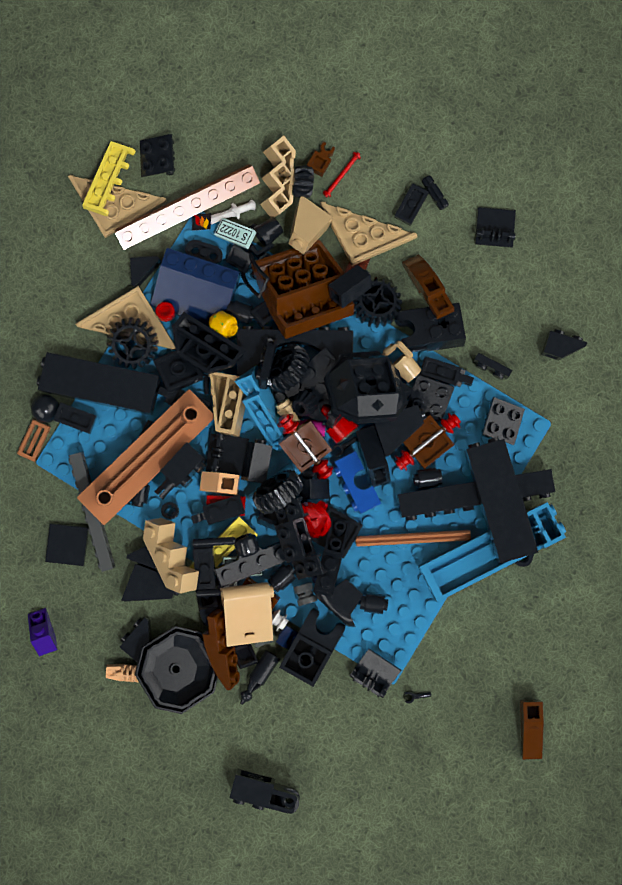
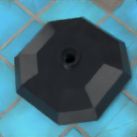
(191, 682)

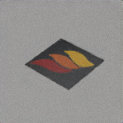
(201, 222)

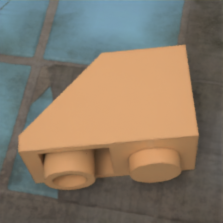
(220, 483)

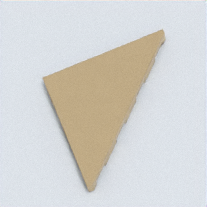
(124, 209)
(364, 236)
(128, 305)

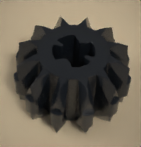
(303, 181)

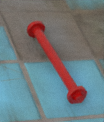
(355, 156)

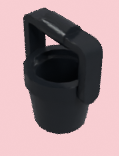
(266, 233)

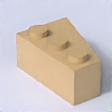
(227, 404)

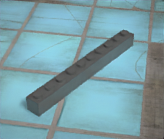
(96, 528)

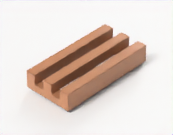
(40, 443)

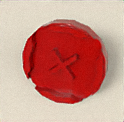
(318, 519)

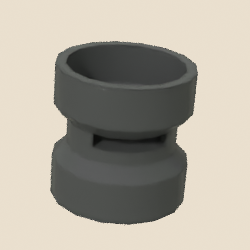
(306, 598)

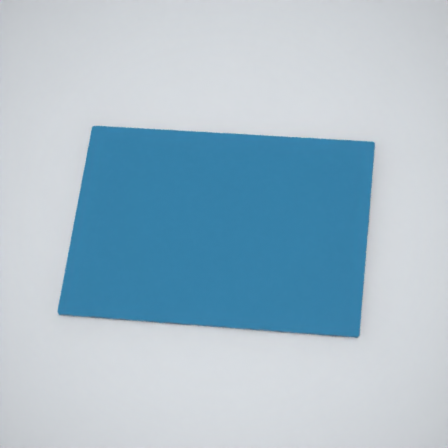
(371, 569)

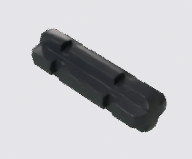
(435, 192)

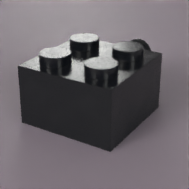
(181, 469)

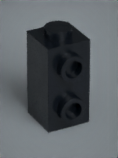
(350, 286)
(256, 461)

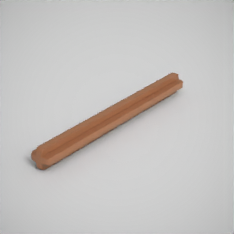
(411, 538)

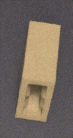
(308, 225)

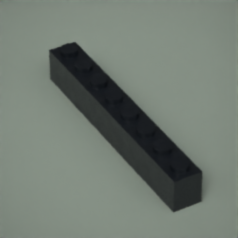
(466, 497)

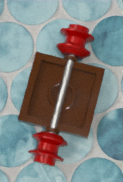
(428, 442)
(305, 446)

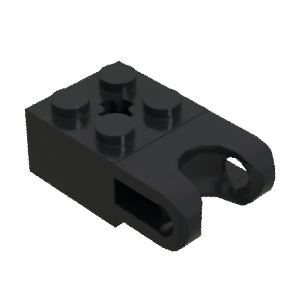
(428, 330)
(313, 643)
(263, 792)

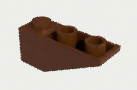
(531, 728)

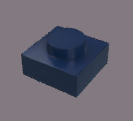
(286, 637)

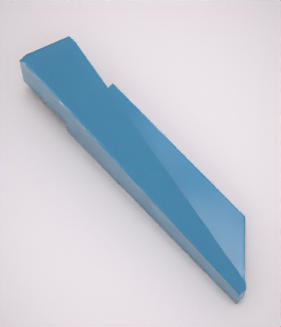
(261, 407)

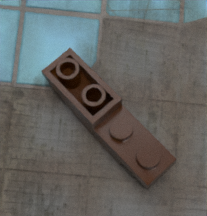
(429, 285)
(220, 656)

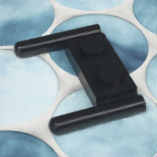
(205, 563)

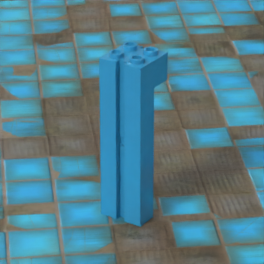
(477, 557)

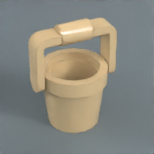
(405, 363)

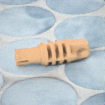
(121, 672)

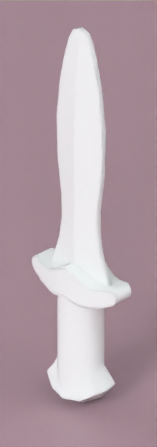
(234, 211)

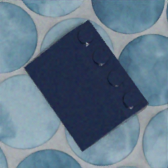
(194, 285)

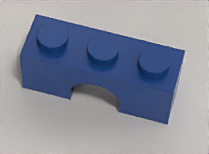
(362, 499)

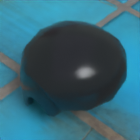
(44, 408)

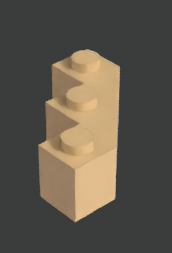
(280, 178)
(169, 556)

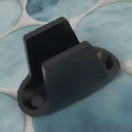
(343, 601)

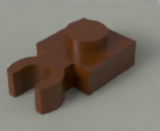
(321, 160)

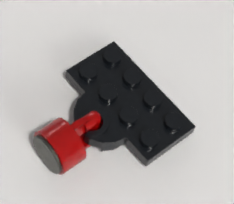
(314, 383)

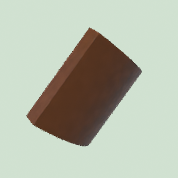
(300, 290)

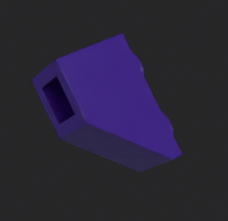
(41, 632)

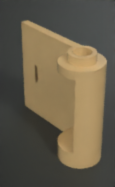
(247, 613)

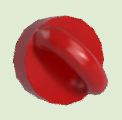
(165, 311)

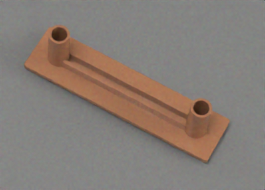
(145, 457)

